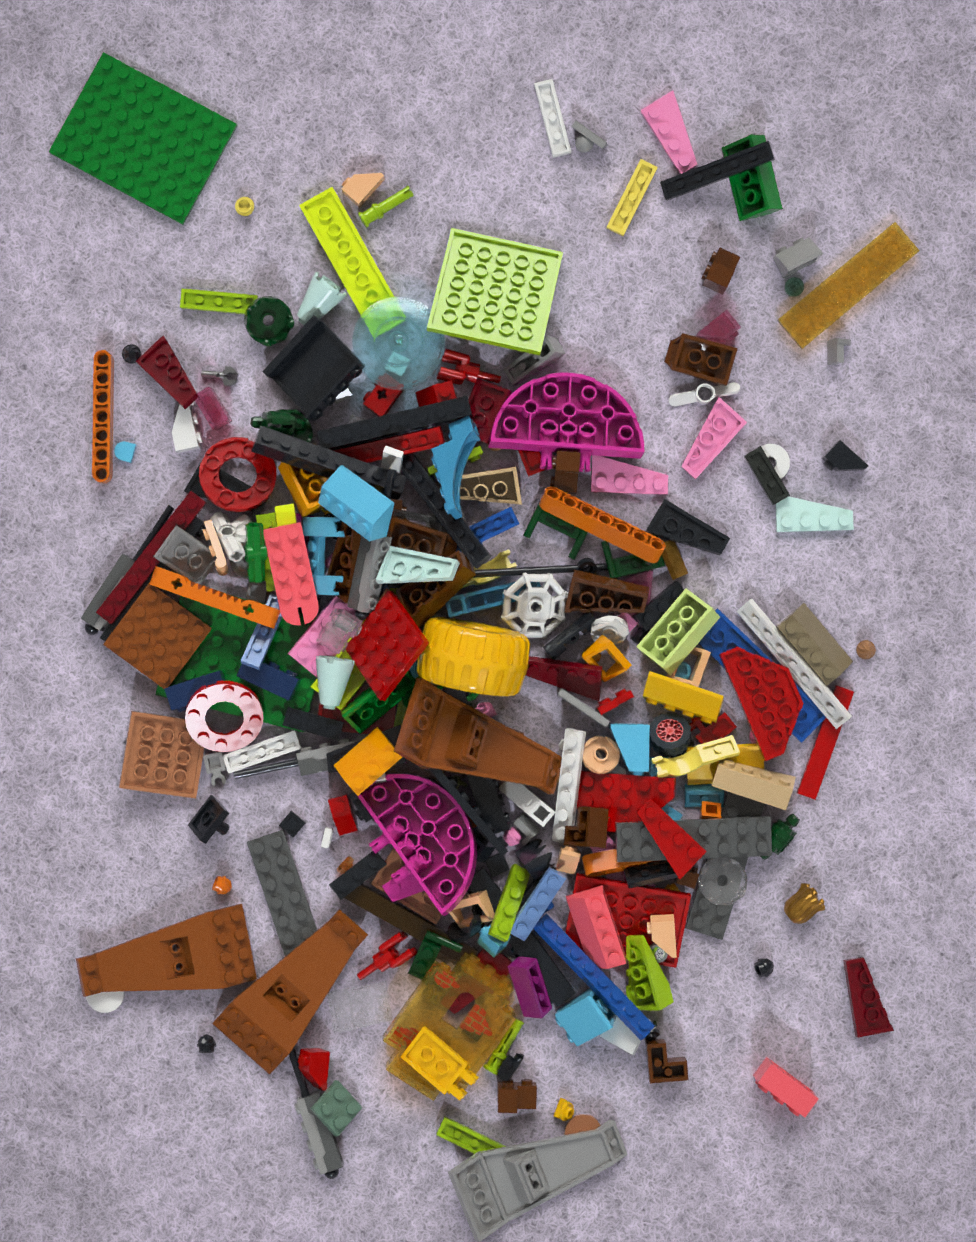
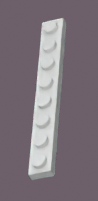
(790, 658)

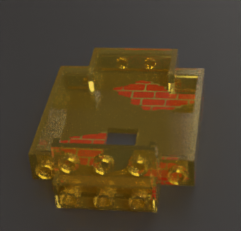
(430, 1001)

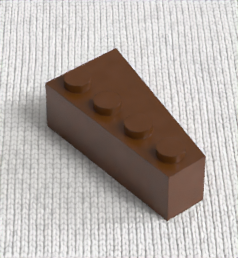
(344, 560)
(604, 594)
(426, 598)

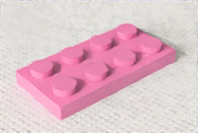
(306, 648)

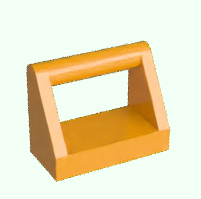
(603, 643)

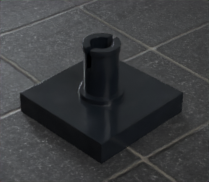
(209, 819)

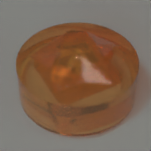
(345, 865)

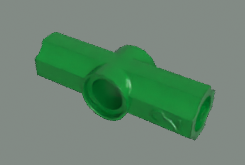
(255, 552)

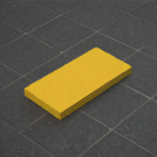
(748, 755)

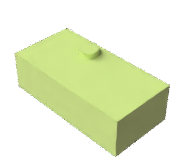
(678, 631)

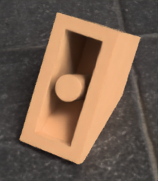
(361, 186)
(663, 932)

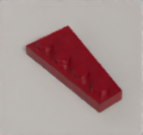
(571, 676)
(499, 963)
(865, 1002)

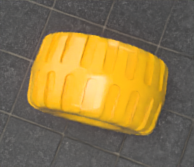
(474, 657)

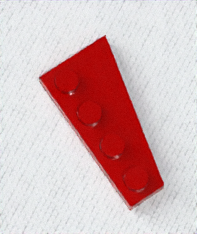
(674, 842)

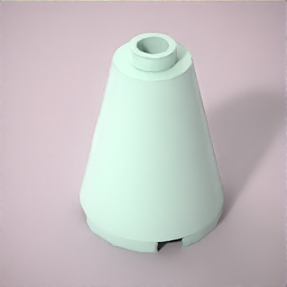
(319, 298)
(332, 679)

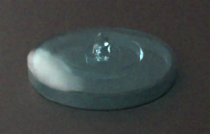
(396, 345)

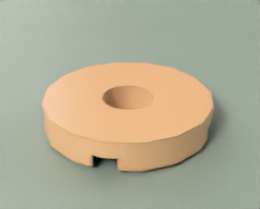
(598, 765)

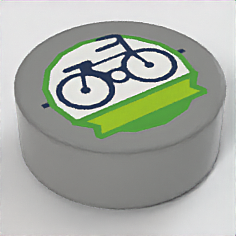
(659, 953)

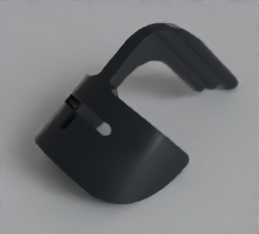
(457, 935)

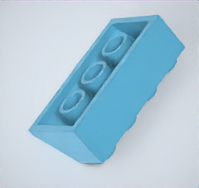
(357, 504)

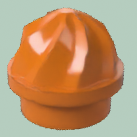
(222, 885)

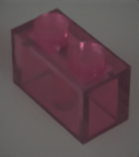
(213, 409)

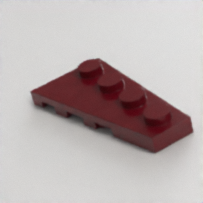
(167, 371)

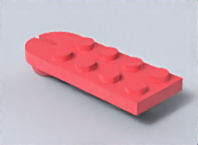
(291, 572)

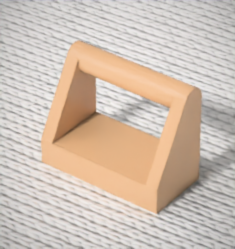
(698, 669)
(480, 898)

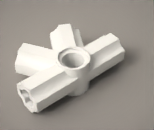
(231, 535)

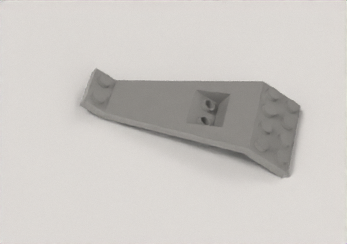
(498, 1187)

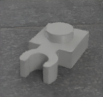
(215, 764)

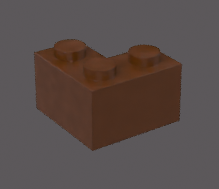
(721, 271)
(566, 471)
(590, 828)
(660, 1067)
(516, 1095)

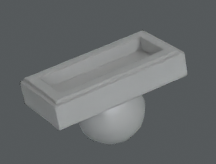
(587, 138)

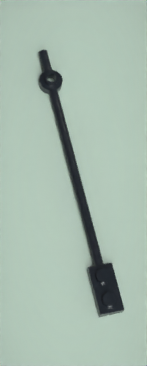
(592, 568)

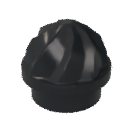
(131, 353)
(764, 967)
(206, 1044)

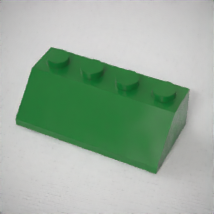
(755, 189)
(368, 708)

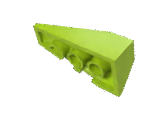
(646, 981)

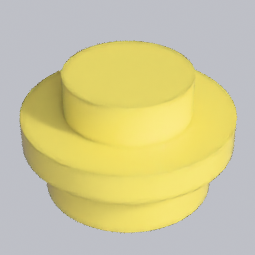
(244, 206)

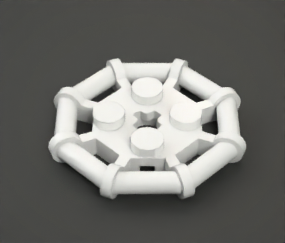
(527, 598)

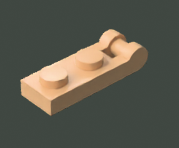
(215, 548)

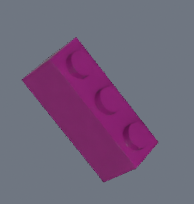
(530, 987)

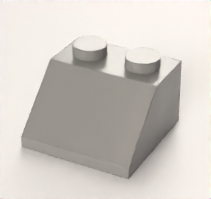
(797, 256)

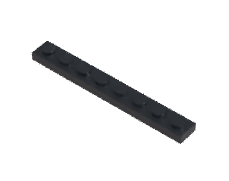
(458, 528)

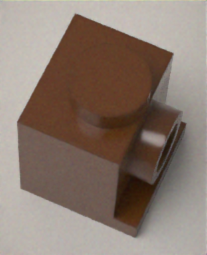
(690, 878)

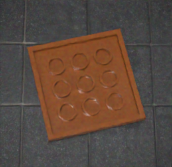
(157, 636)

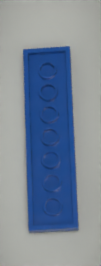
(726, 636)

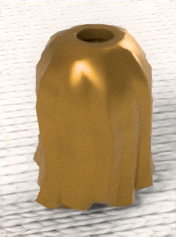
(803, 904)

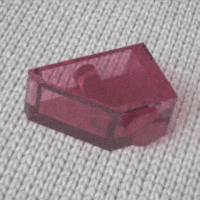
(720, 329)

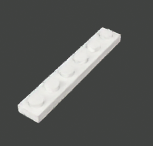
(568, 782)

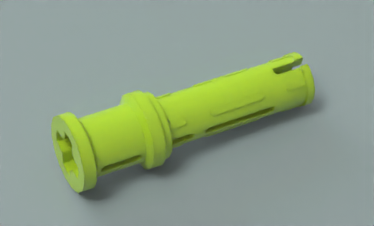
(377, 210)
(499, 1053)

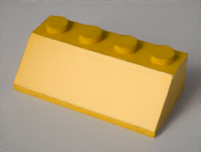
(683, 697)

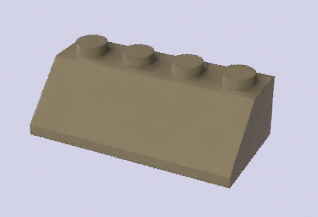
(814, 644)

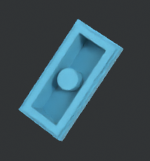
(703, 792)

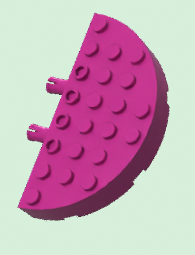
(568, 415)
(427, 833)

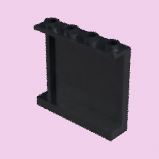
(314, 368)

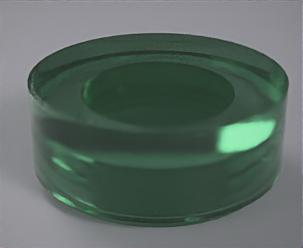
(794, 287)

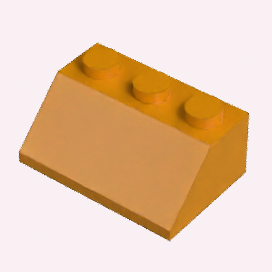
(303, 487)
(367, 761)

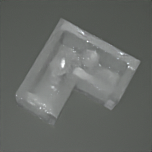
(338, 629)

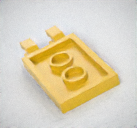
(439, 1063)

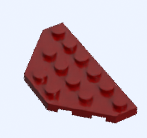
(766, 698)
(623, 794)

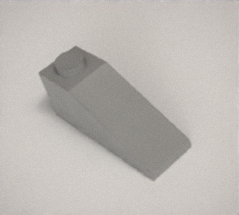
(529, 363)

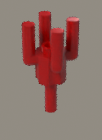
(464, 369)
(388, 956)

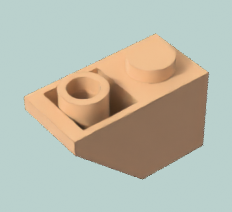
(568, 859)

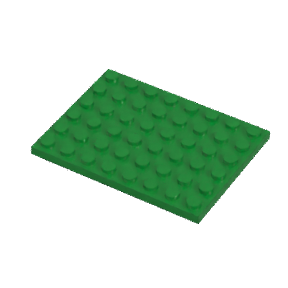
(143, 138)
(225, 648)

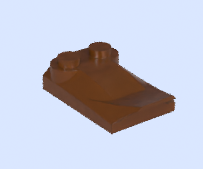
(701, 358)
(420, 538)

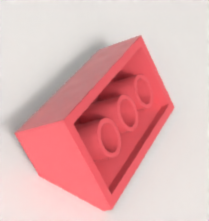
(597, 927)

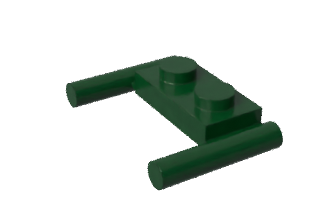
(559, 525)
(628, 564)
(428, 952)

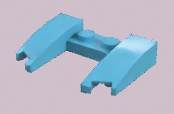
(317, 529)

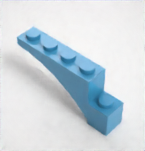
(451, 460)
(481, 599)

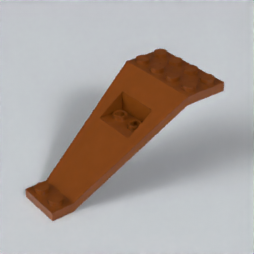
(462, 740)
(210, 951)
(281, 1003)

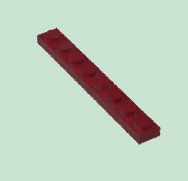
(146, 562)

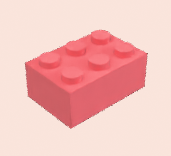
(785, 1088)

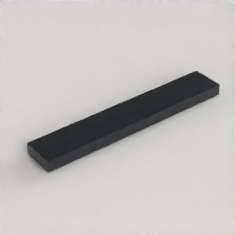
(717, 170)

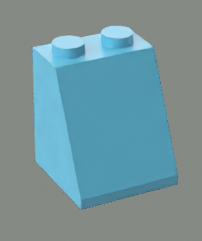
(633, 745)
(585, 1017)

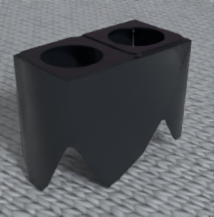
(538, 865)

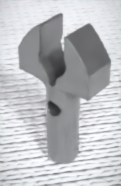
(220, 375)

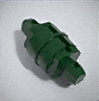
(278, 421)
(782, 834)

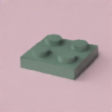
(336, 1108)

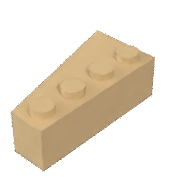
(492, 486)
(754, 783)

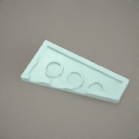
(805, 515)
(413, 566)

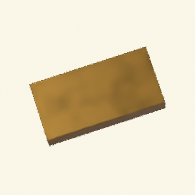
(674, 560)

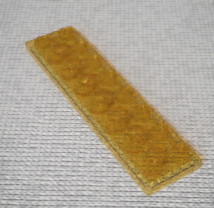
(848, 285)

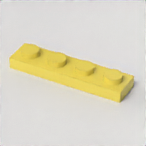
(631, 197)

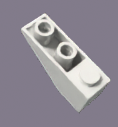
(184, 430)
(528, 802)

